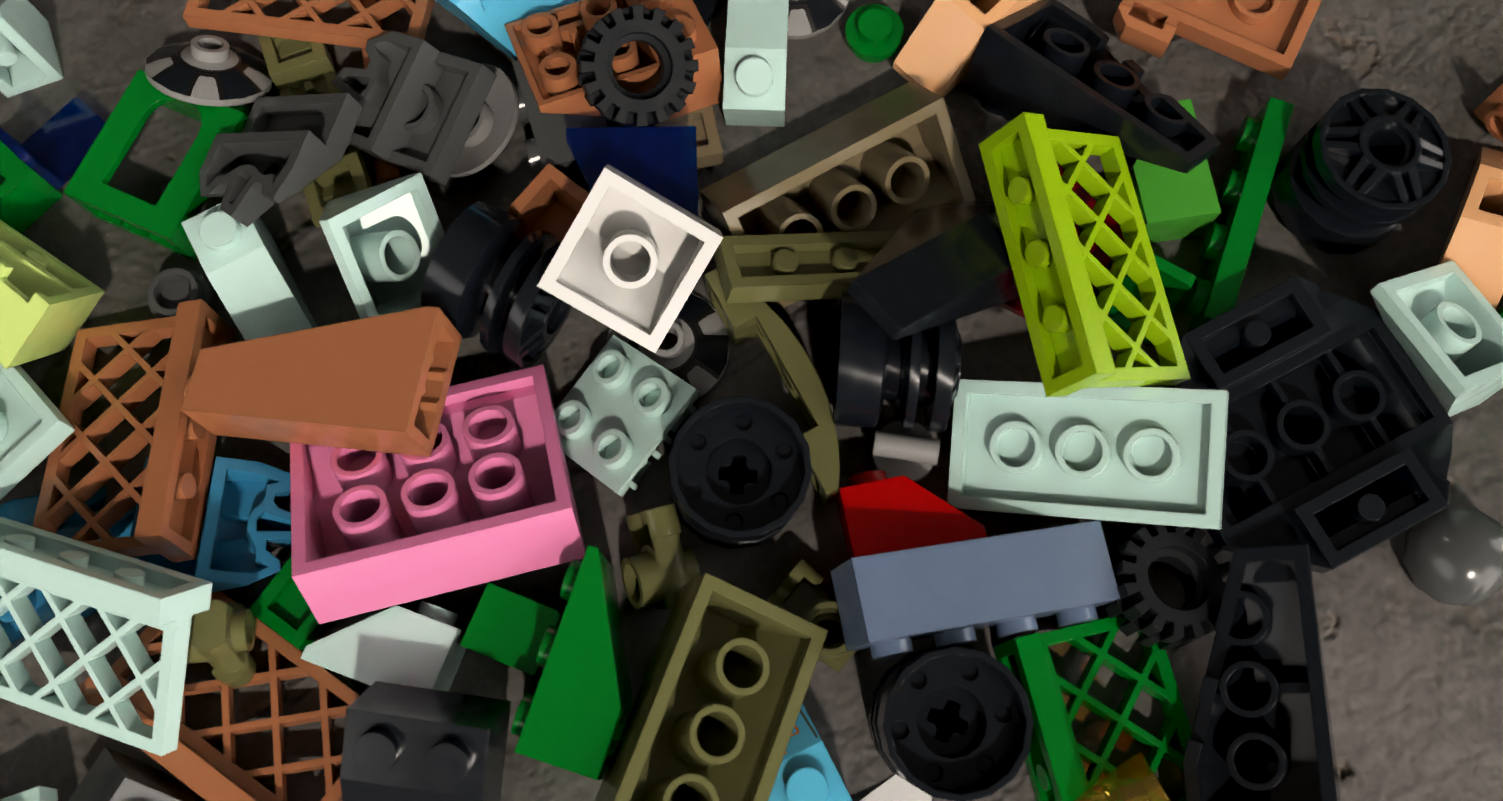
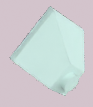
(1446, 333)

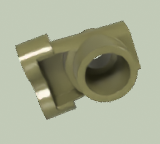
(661, 562)
(806, 598)
(224, 640)

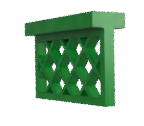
(1054, 754)

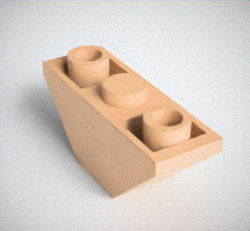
(947, 40)
(1478, 228)

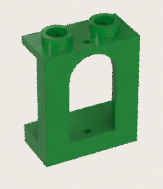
(181, 197)

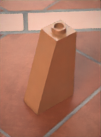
(332, 385)

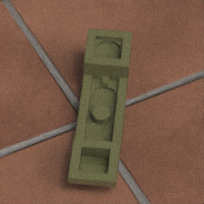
(304, 70)
(797, 373)

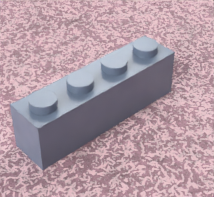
(973, 586)

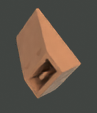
(551, 41)

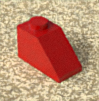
(897, 515)

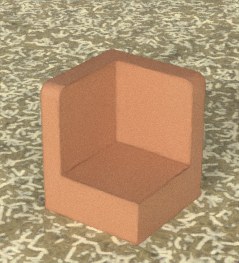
(549, 203)

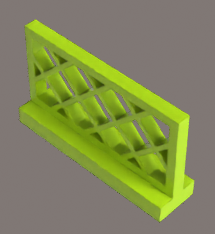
(1055, 266)

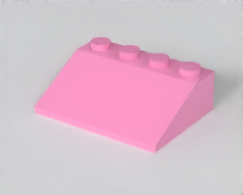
(414, 527)

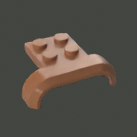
(1248, 31)

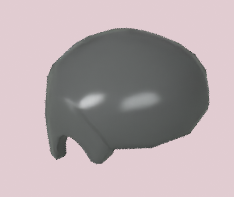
(1456, 556)

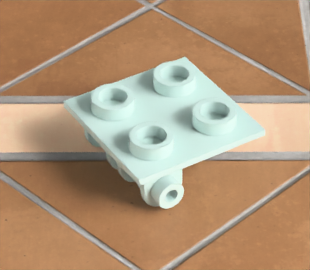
(622, 414)

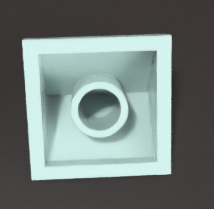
(384, 243)

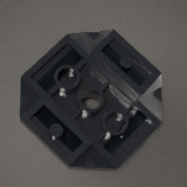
(1367, 417)

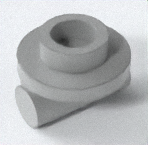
(905, 451)

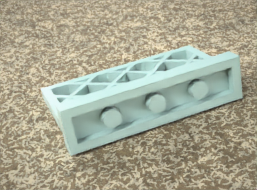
(127, 598)

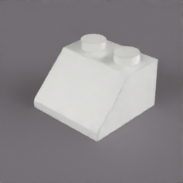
(631, 258)

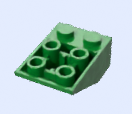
(585, 677)

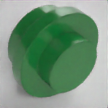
(874, 32)

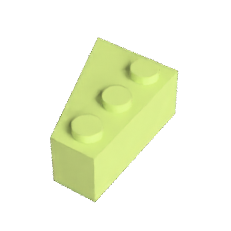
(39, 300)

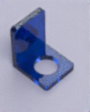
(59, 144)

